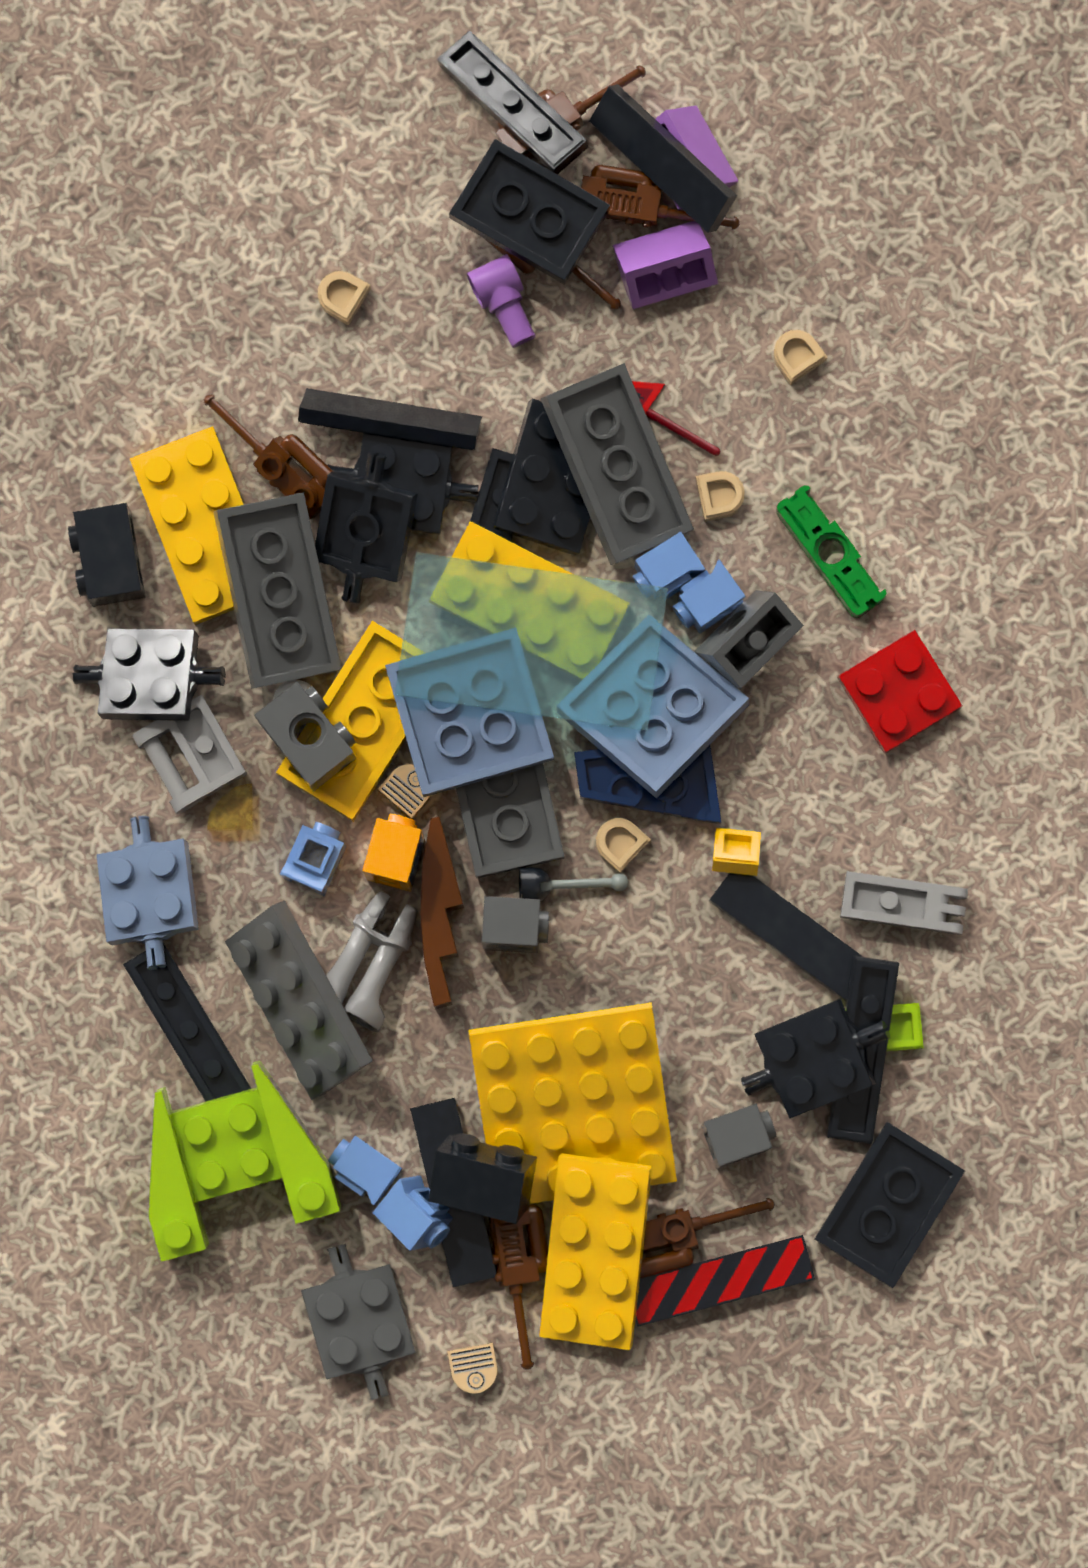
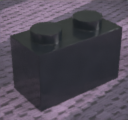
(107, 555)
(482, 1178)

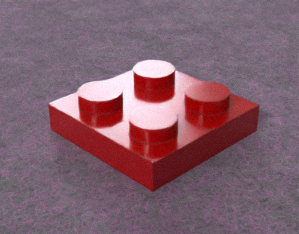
(899, 691)

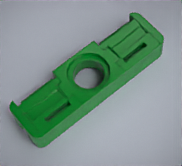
(846, 577)

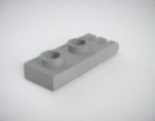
(901, 902)

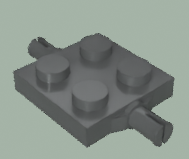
(358, 1321)

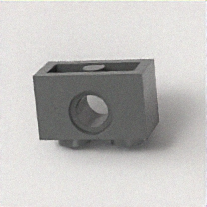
(749, 637)
(316, 761)
(514, 925)
(738, 1135)

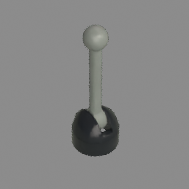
(536, 883)

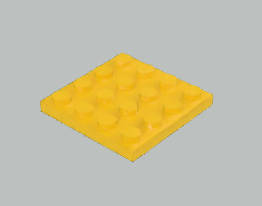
(576, 1089)

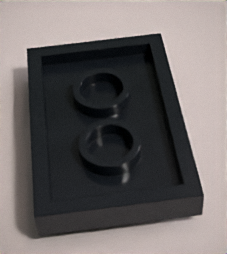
(529, 211)
(540, 491)
(889, 1205)

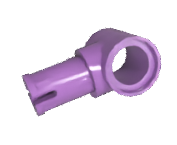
(499, 289)

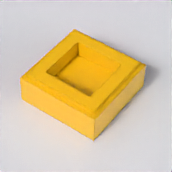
(736, 851)

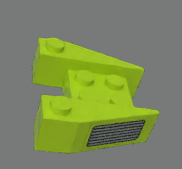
(226, 1149)

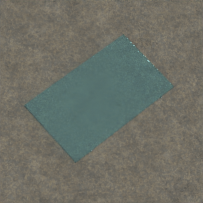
(531, 641)

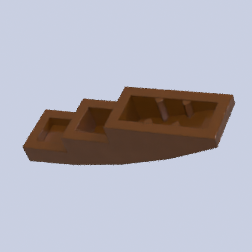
(438, 897)

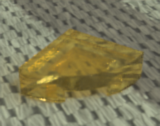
(233, 810)

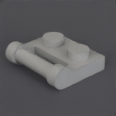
(203, 748)

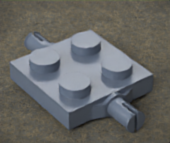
(147, 892)

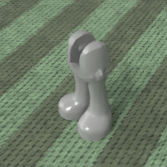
(364, 1003)

